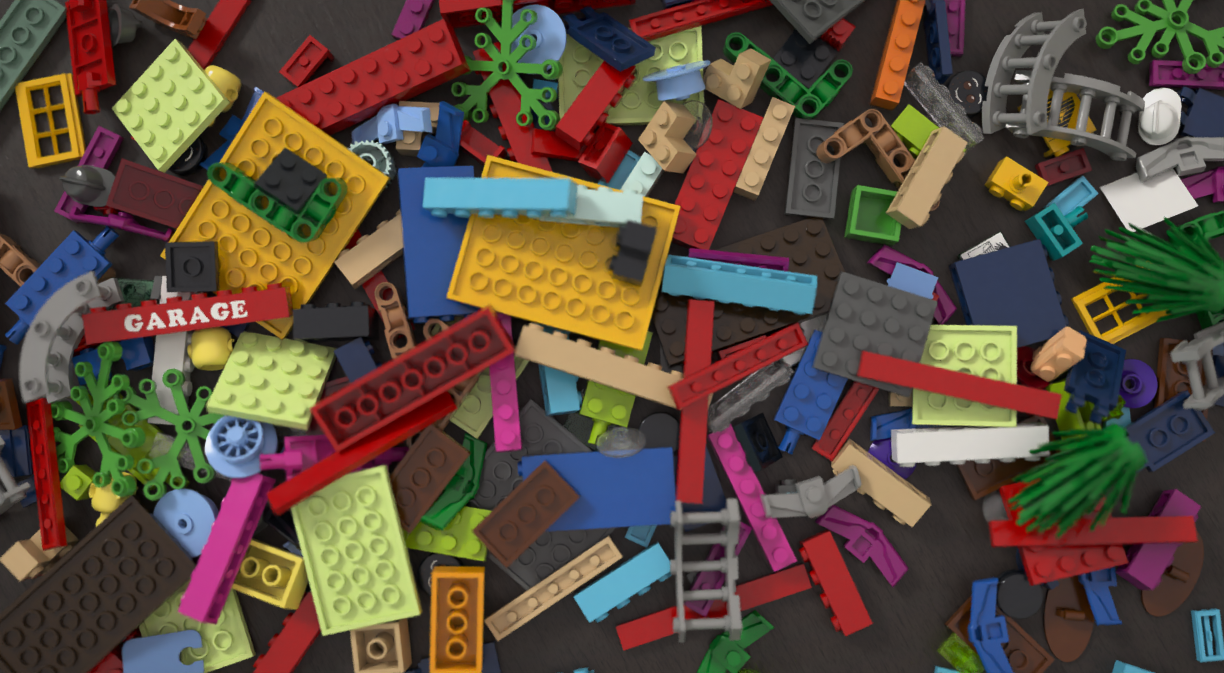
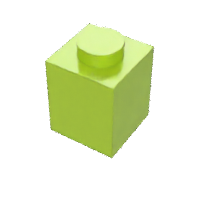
(78, 481)

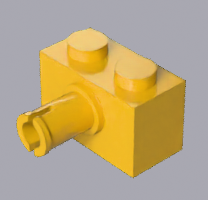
(1015, 184)

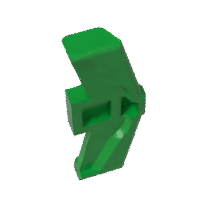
(460, 488)
(730, 654)

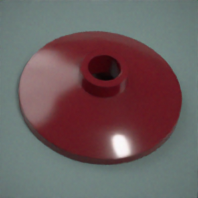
(1024, 374)

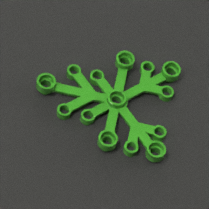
(506, 36)
(1212, 39)
(96, 422)
(169, 462)

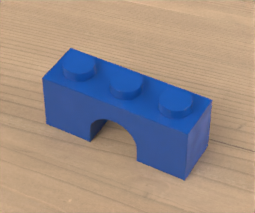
(136, 353)

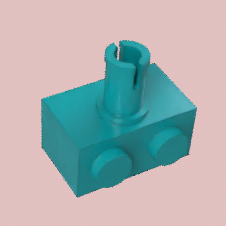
(1057, 230)

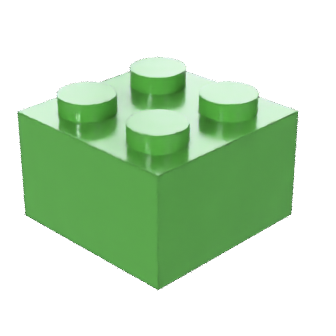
(868, 216)

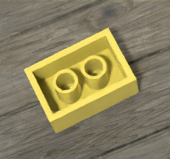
(272, 575)

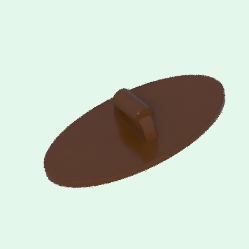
(1176, 581)
(1067, 619)

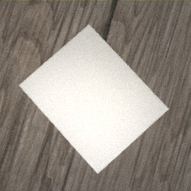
(1148, 201)

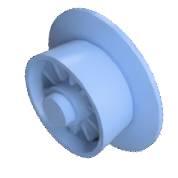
(547, 31)
(678, 81)
(236, 444)
(187, 518)

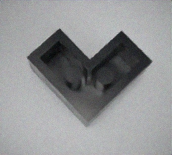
(634, 252)

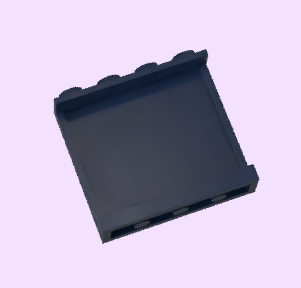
(1011, 290)

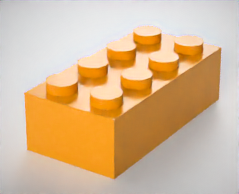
(457, 619)

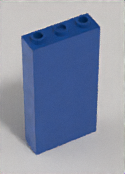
(430, 247)
(612, 490)

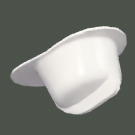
(1160, 117)

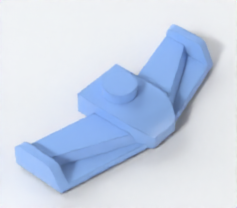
(391, 122)

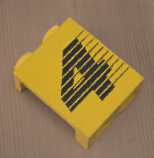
(1067, 119)

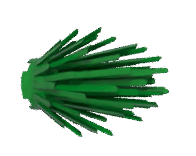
(1182, 280)
(1079, 478)

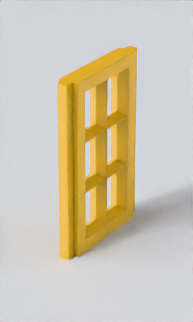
(29, 126)
(1124, 329)

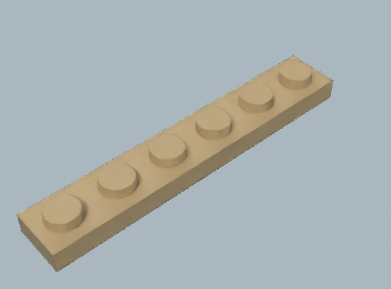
(553, 588)

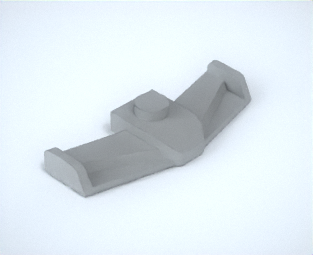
(1184, 154)
(812, 496)

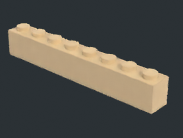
(597, 365)

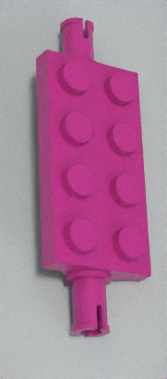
(306, 451)

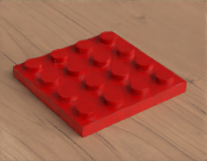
(1060, 562)

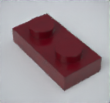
(1064, 167)

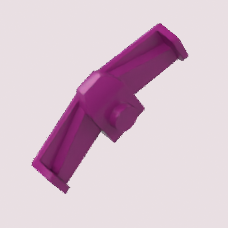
(1206, 184)
(122, 221)
(886, 259)
(865, 541)

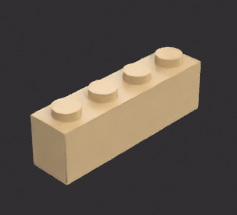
(764, 149)
(927, 178)
(372, 252)
(883, 484)

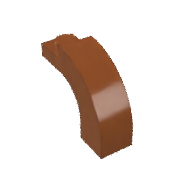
(172, 16)

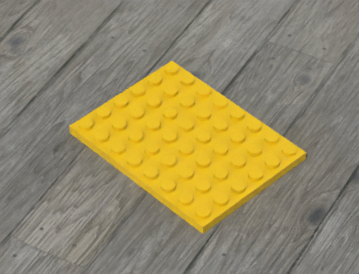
(253, 249)
(558, 269)

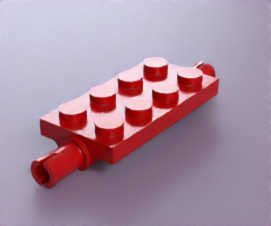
(90, 50)

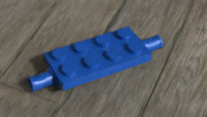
(69, 261)
(808, 399)

